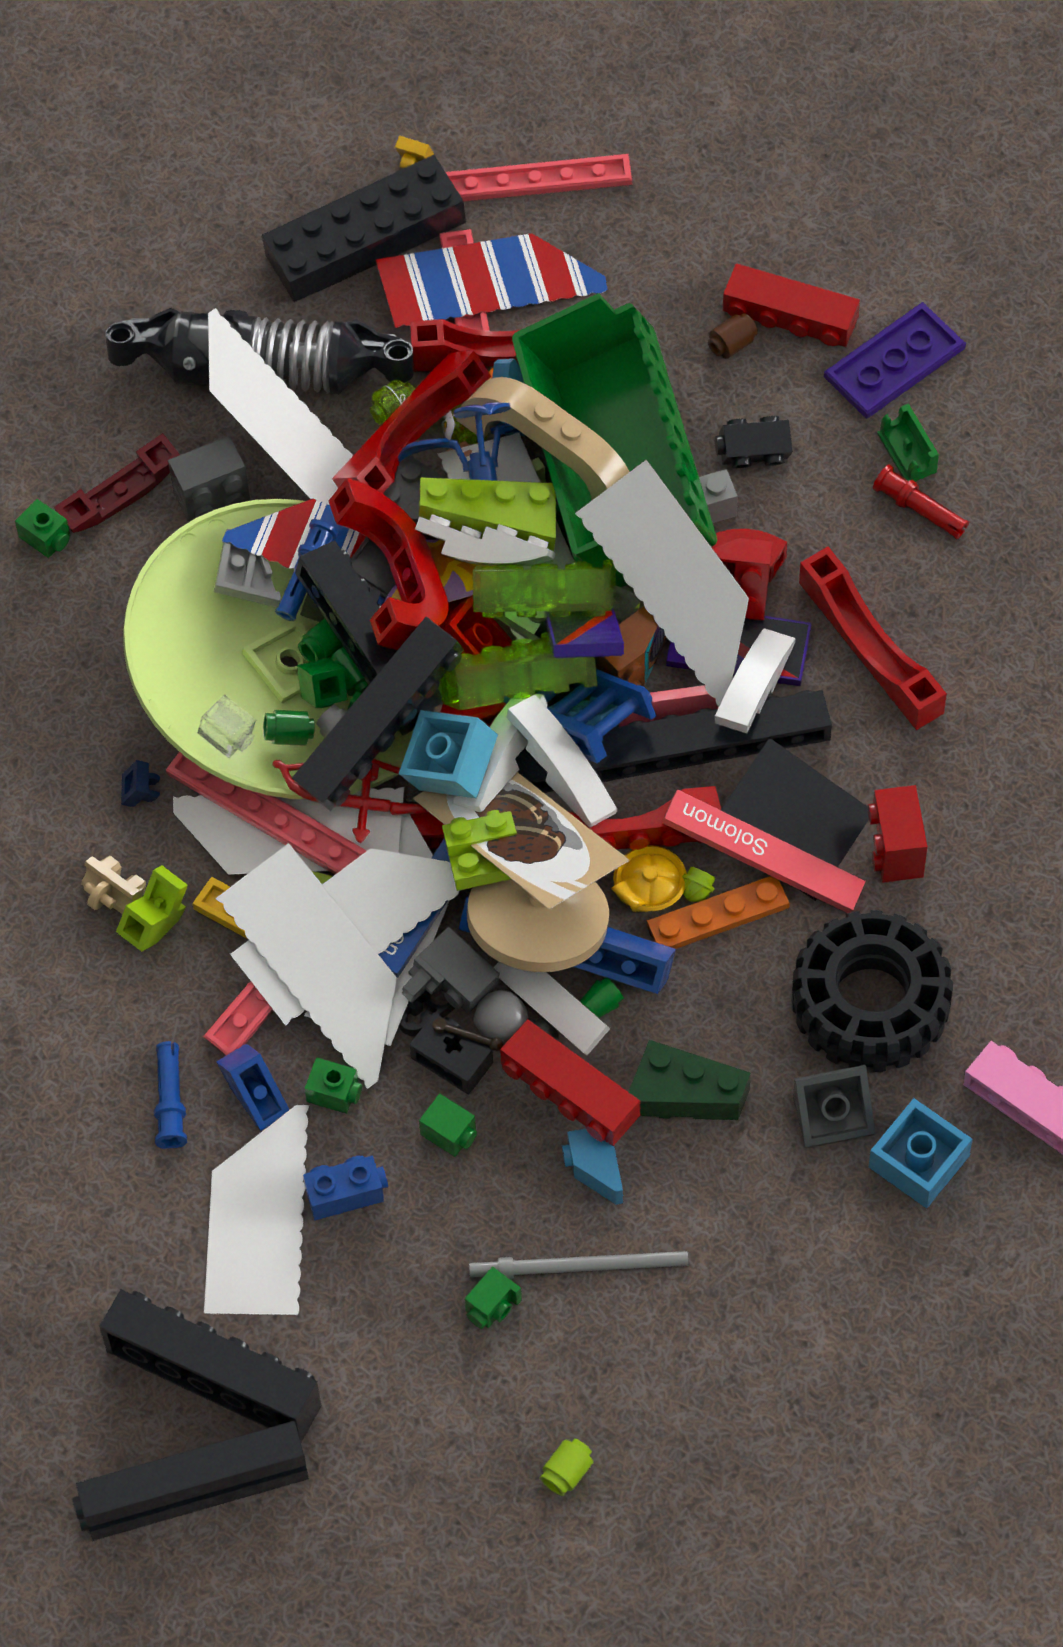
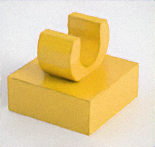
(412, 151)

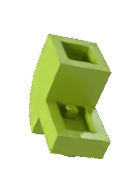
(156, 912)

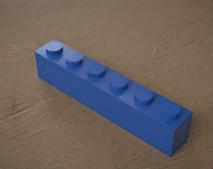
(623, 959)

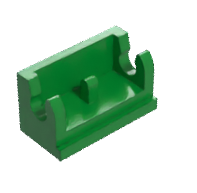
(908, 445)

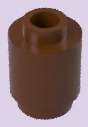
(732, 335)

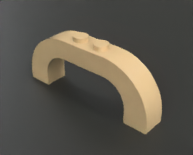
(551, 429)

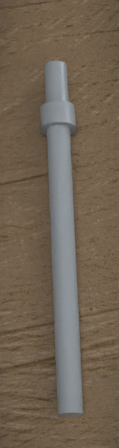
(511, 1267)

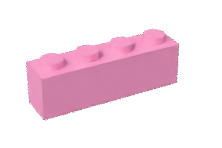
(1018, 1092)

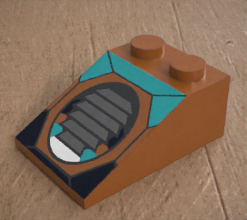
(642, 647)

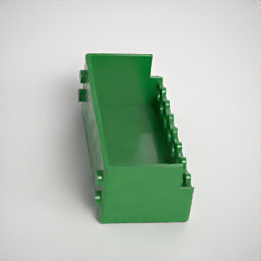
(613, 380)

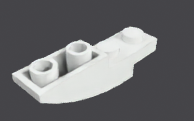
(494, 548)

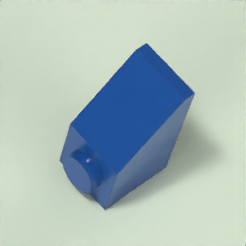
(253, 1085)

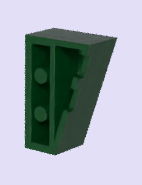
(688, 1085)

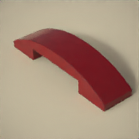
(121, 488)

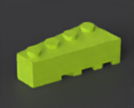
(483, 503)

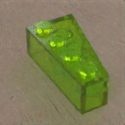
(544, 589)
(513, 672)

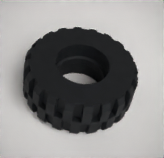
(861, 1035)

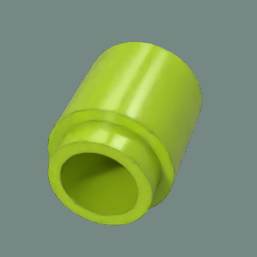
(566, 1466)

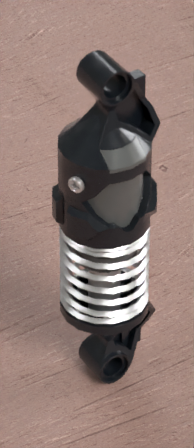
(340, 353)

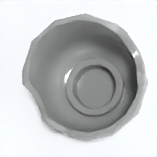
(500, 1015)

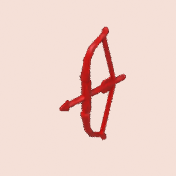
(361, 802)

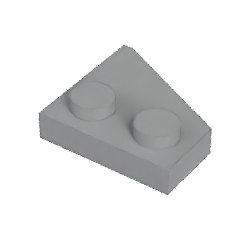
(245, 576)

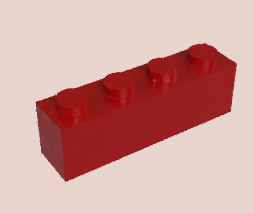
(791, 305)
(569, 1083)

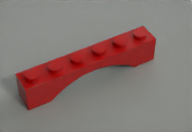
(438, 337)
(435, 396)
(903, 679)
(648, 828)

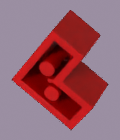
(901, 834)

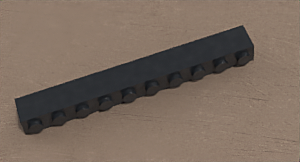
(698, 740)

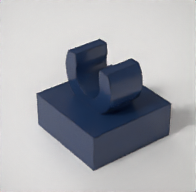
(136, 784)

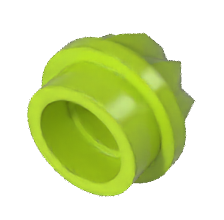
(698, 884)

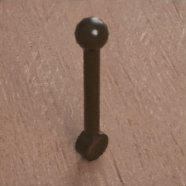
(440, 1026)

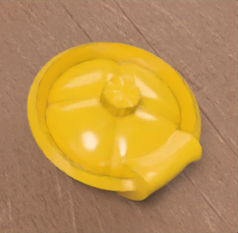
(650, 879)

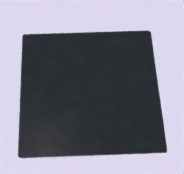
(797, 805)

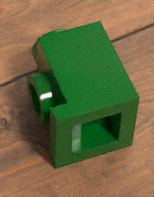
(491, 1299)

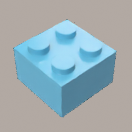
(448, 754)

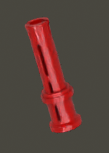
(908, 494)

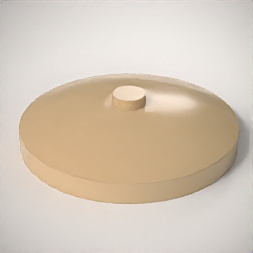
(528, 934)

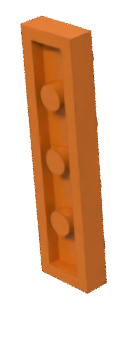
(719, 913)

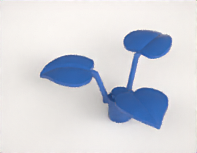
(480, 465)

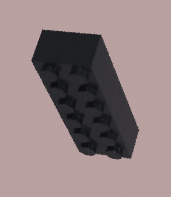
(364, 227)
(209, 1364)

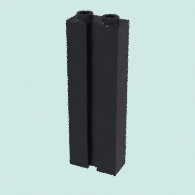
(190, 1481)

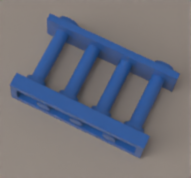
(610, 690)

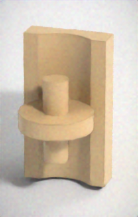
(108, 887)

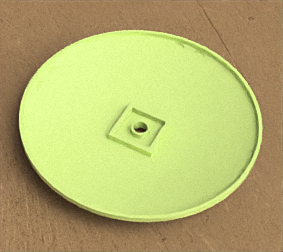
(198, 644)

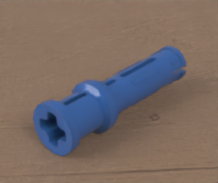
(319, 535)
(170, 1109)

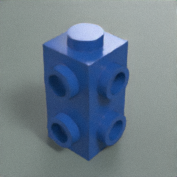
(344, 1186)

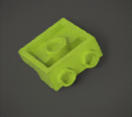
(467, 864)

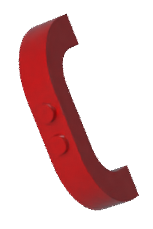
(408, 556)

